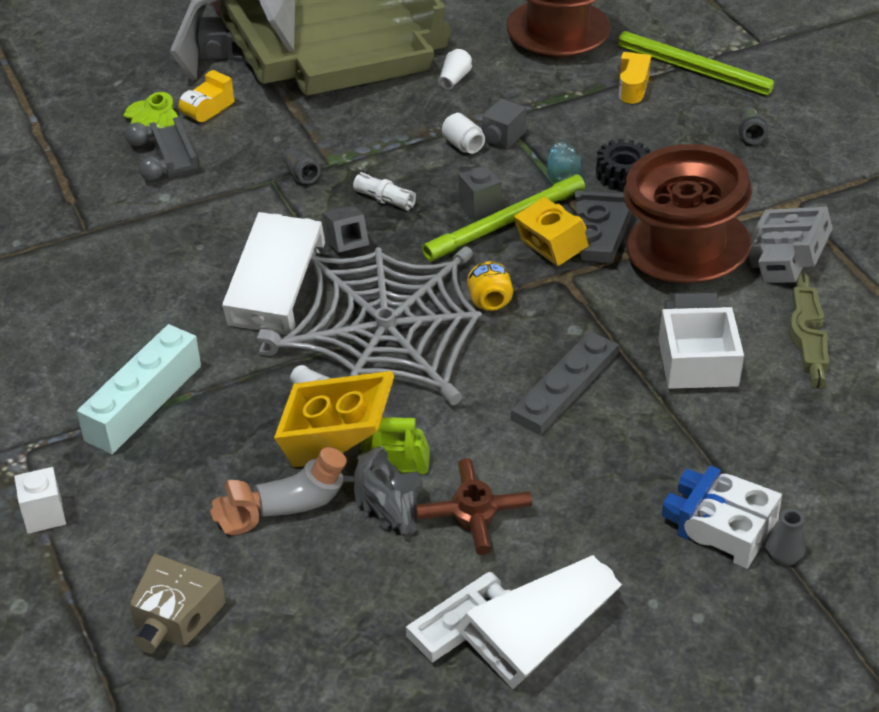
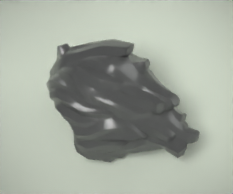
(386, 491)

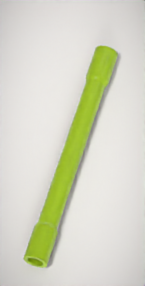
(450, 242)

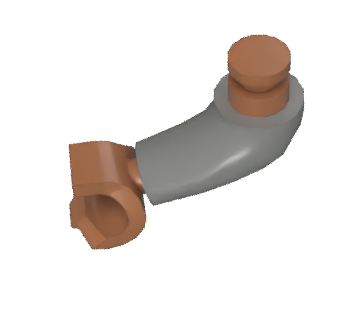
(295, 494)

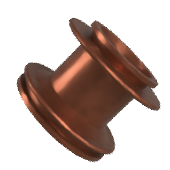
(558, 27)
(688, 213)

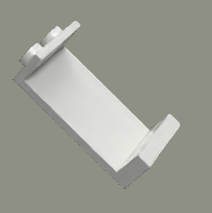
(271, 272)

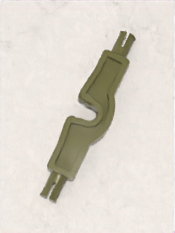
(805, 320)

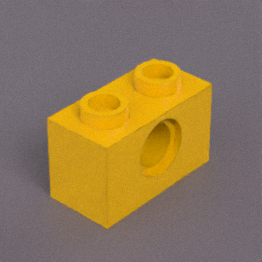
(551, 231)

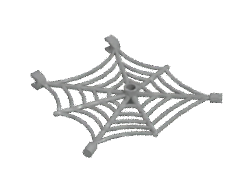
(385, 318)

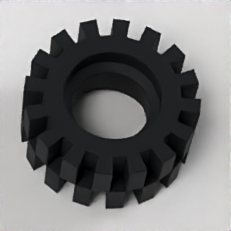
(616, 160)

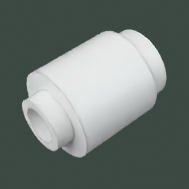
(463, 133)

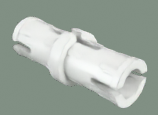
(384, 191)

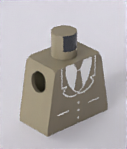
(173, 603)

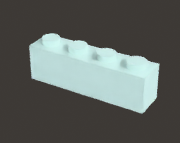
(139, 389)

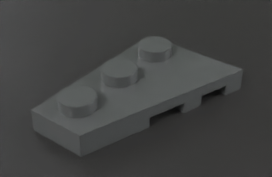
(606, 223)

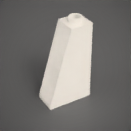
(535, 619)

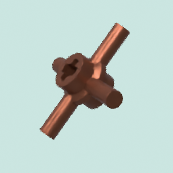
(474, 506)

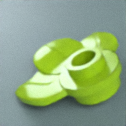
(155, 108)

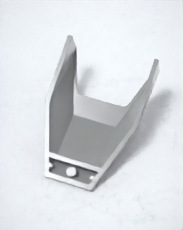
(186, 44)

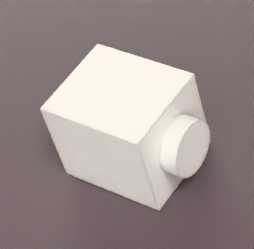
(40, 500)

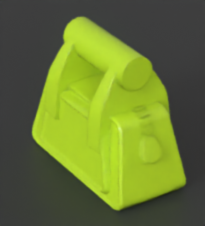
(403, 443)

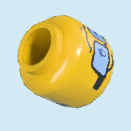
(490, 286)

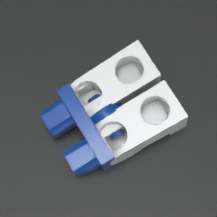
(723, 512)

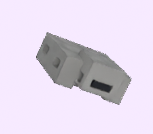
(788, 242)

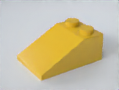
(331, 414)

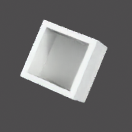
(700, 347)

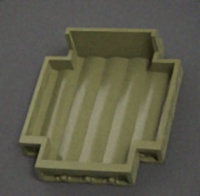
(340, 40)

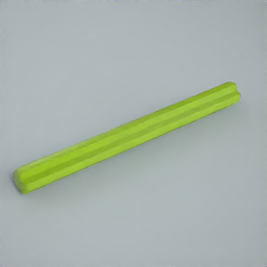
(696, 63)

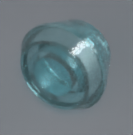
(563, 161)

